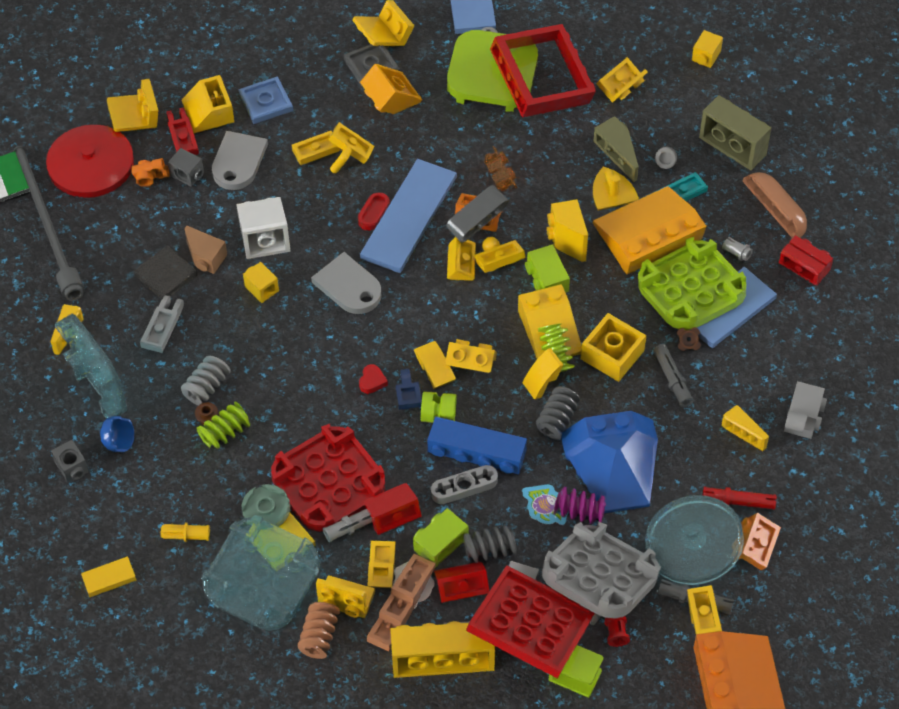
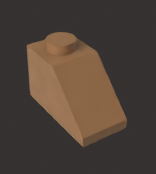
(205, 250)

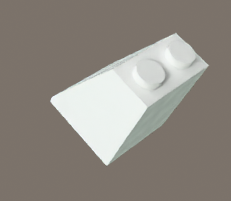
(263, 227)

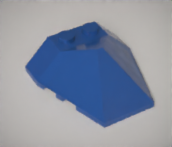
(614, 457)

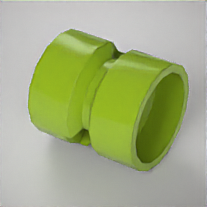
(438, 406)

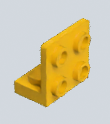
(388, 29)
(134, 111)
(346, 595)

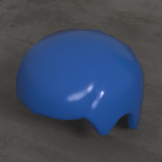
(117, 434)

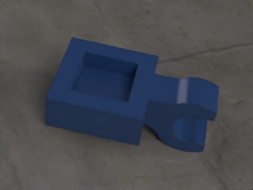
(407, 392)

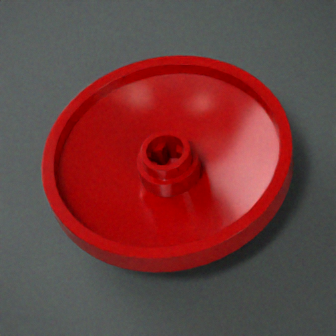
(90, 161)

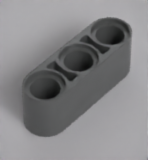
(477, 213)

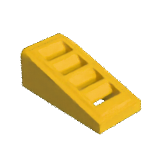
(57, 341)
(744, 427)

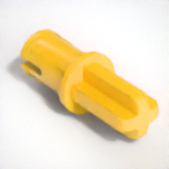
(185, 532)

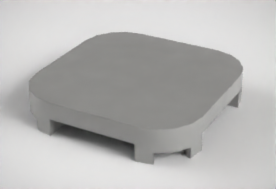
(600, 571)

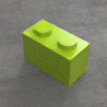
(546, 268)
(440, 537)

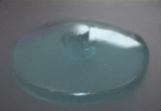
(695, 539)

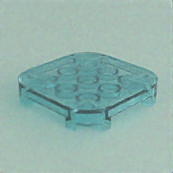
(91, 362)
(261, 573)

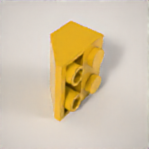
(208, 105)

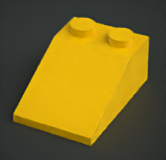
(548, 308)

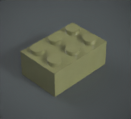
(735, 132)

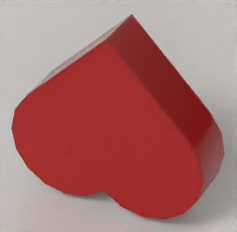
(372, 379)

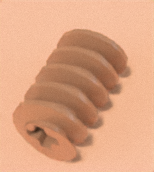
(318, 629)

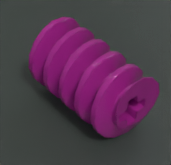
(580, 505)

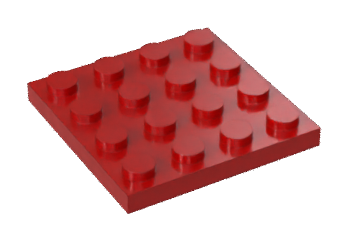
(530, 621)

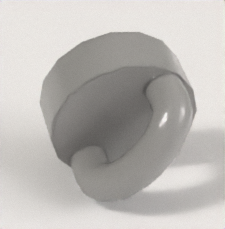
(666, 157)

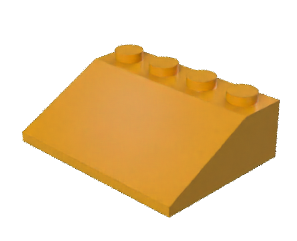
(649, 228)

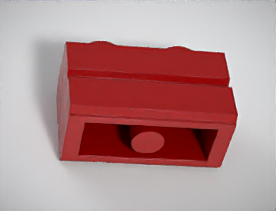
(806, 260)

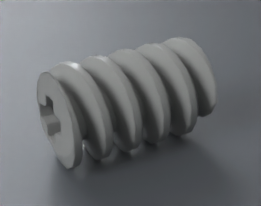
(205, 379)

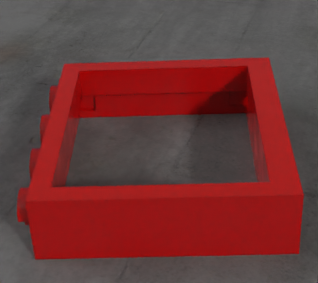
(513, 78)

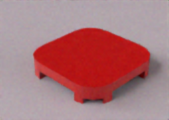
(327, 477)

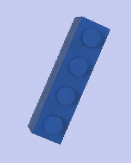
(477, 445)

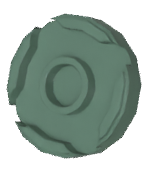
(268, 503)

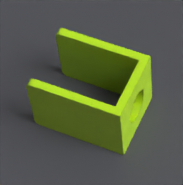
(580, 672)

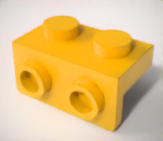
(620, 79)
(470, 357)

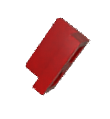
(393, 508)
(462, 581)

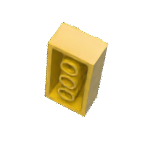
(439, 650)

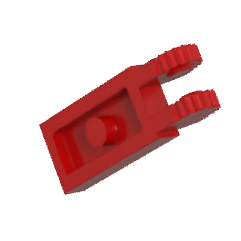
(182, 132)

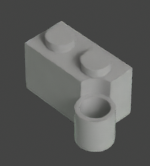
(804, 410)

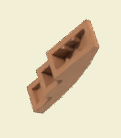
(402, 600)

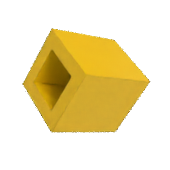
(707, 49)
(261, 282)

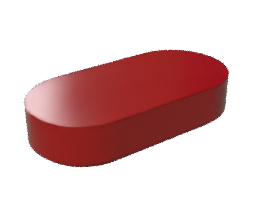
(373, 211)

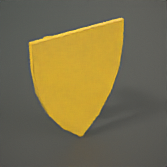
(612, 190)

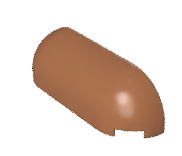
(777, 202)

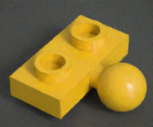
(498, 255)

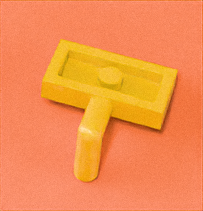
(351, 145)

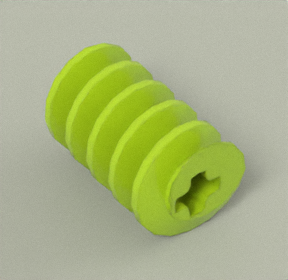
(556, 341)
(223, 425)

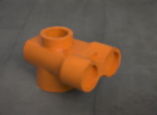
(147, 171)

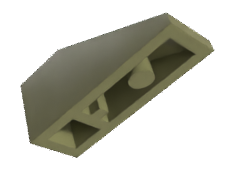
(616, 143)

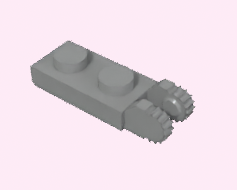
(161, 325)

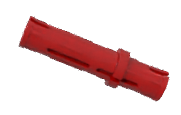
(741, 498)

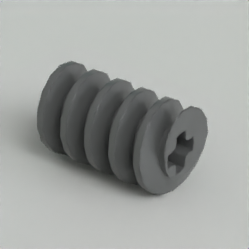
(557, 412)
(489, 543)

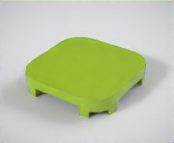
(475, 74)
(692, 284)

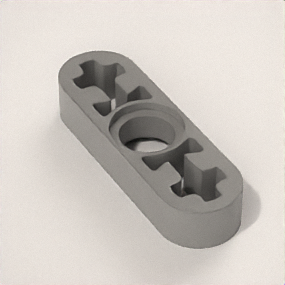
(445, 484)

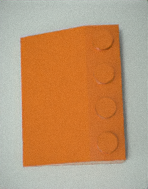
(737, 671)

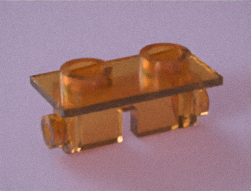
(505, 175)

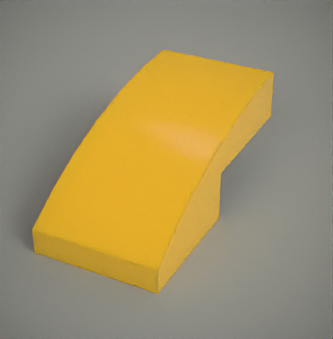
(433, 362)
(542, 372)
(381, 564)

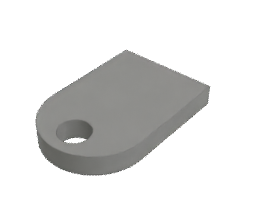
(238, 157)
(347, 284)

